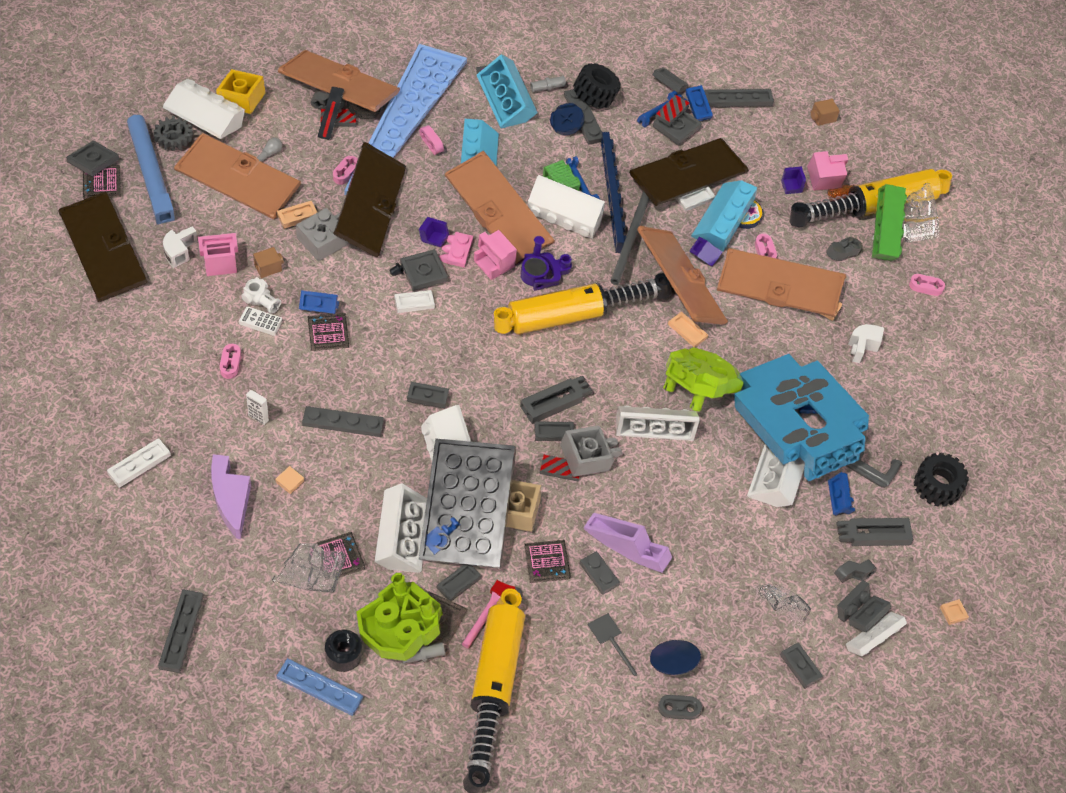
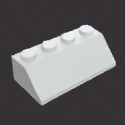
(204, 108)
(566, 207)
(656, 423)
(444, 425)
(775, 482)
(401, 529)

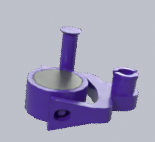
(536, 267)

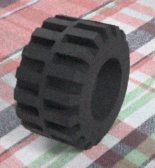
(597, 85)
(933, 489)

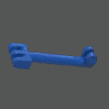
(645, 118)
(573, 165)

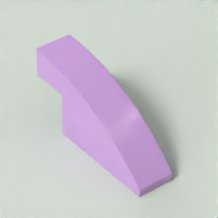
(230, 494)
(628, 540)

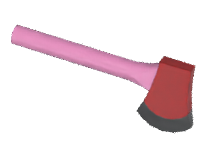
(496, 591)

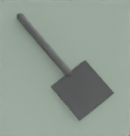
(606, 629)

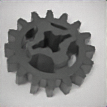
(173, 133)

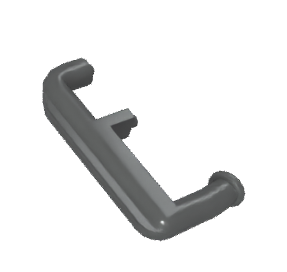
(874, 475)

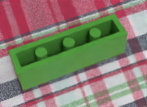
(889, 222)

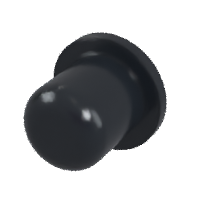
(396, 270)

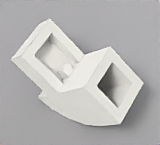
(176, 246)
(865, 337)

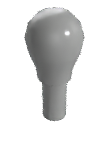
(272, 147)

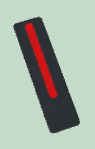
(330, 113)

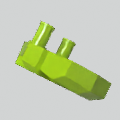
(701, 374)
(409, 611)

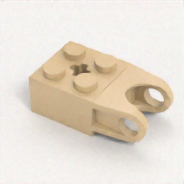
(523, 505)

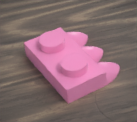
(457, 249)

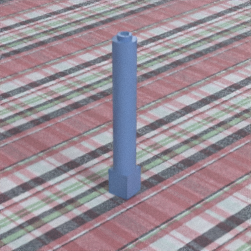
(150, 169)

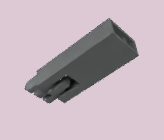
(546, 403)
(881, 531)

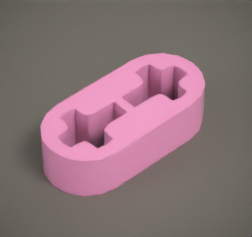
(431, 139)
(343, 168)
(769, 248)
(927, 284)
(226, 360)

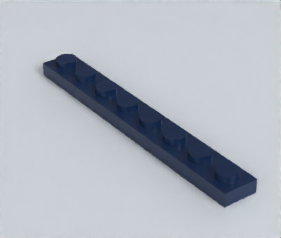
(614, 197)

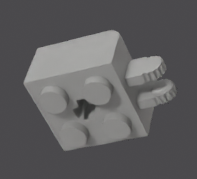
(318, 235)
(589, 450)

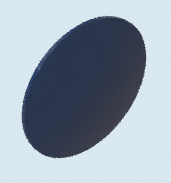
(675, 657)

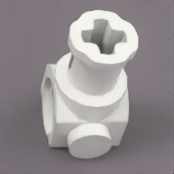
(258, 294)

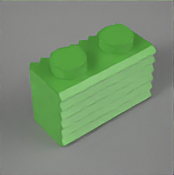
(562, 174)

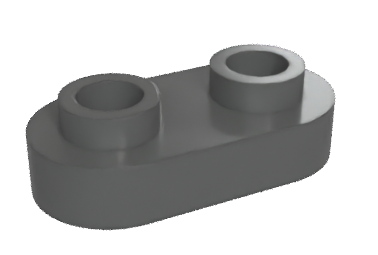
(679, 705)

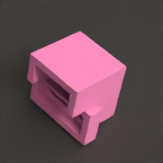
(827, 171)
(219, 253)
(495, 254)

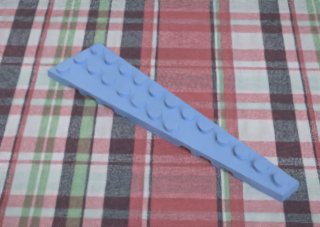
(420, 88)

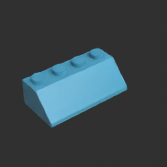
(506, 92)
(477, 138)
(725, 213)

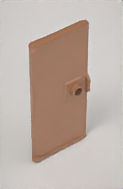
(325, 73)
(237, 175)
(497, 204)
(682, 275)
(781, 282)

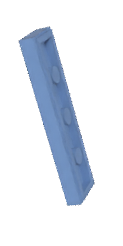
(320, 687)

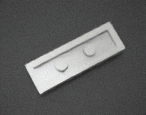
(138, 463)
(877, 634)

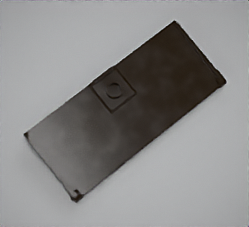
(688, 171)
(370, 200)
(102, 246)

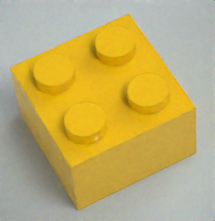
(242, 89)

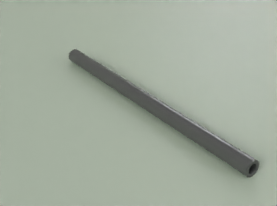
(630, 238)

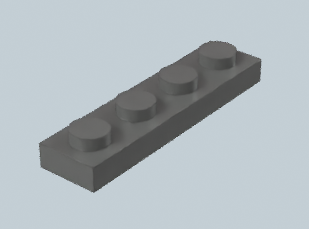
(739, 97)
(590, 128)
(342, 421)
(181, 631)

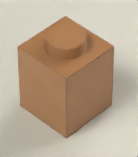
(825, 112)
(268, 262)

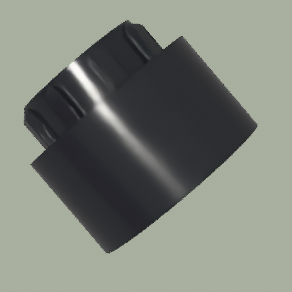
(343, 660)

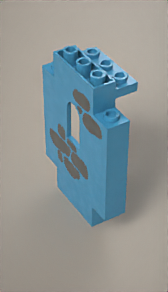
(769, 405)

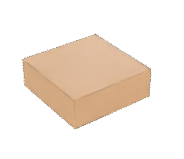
(289, 480)
(954, 612)

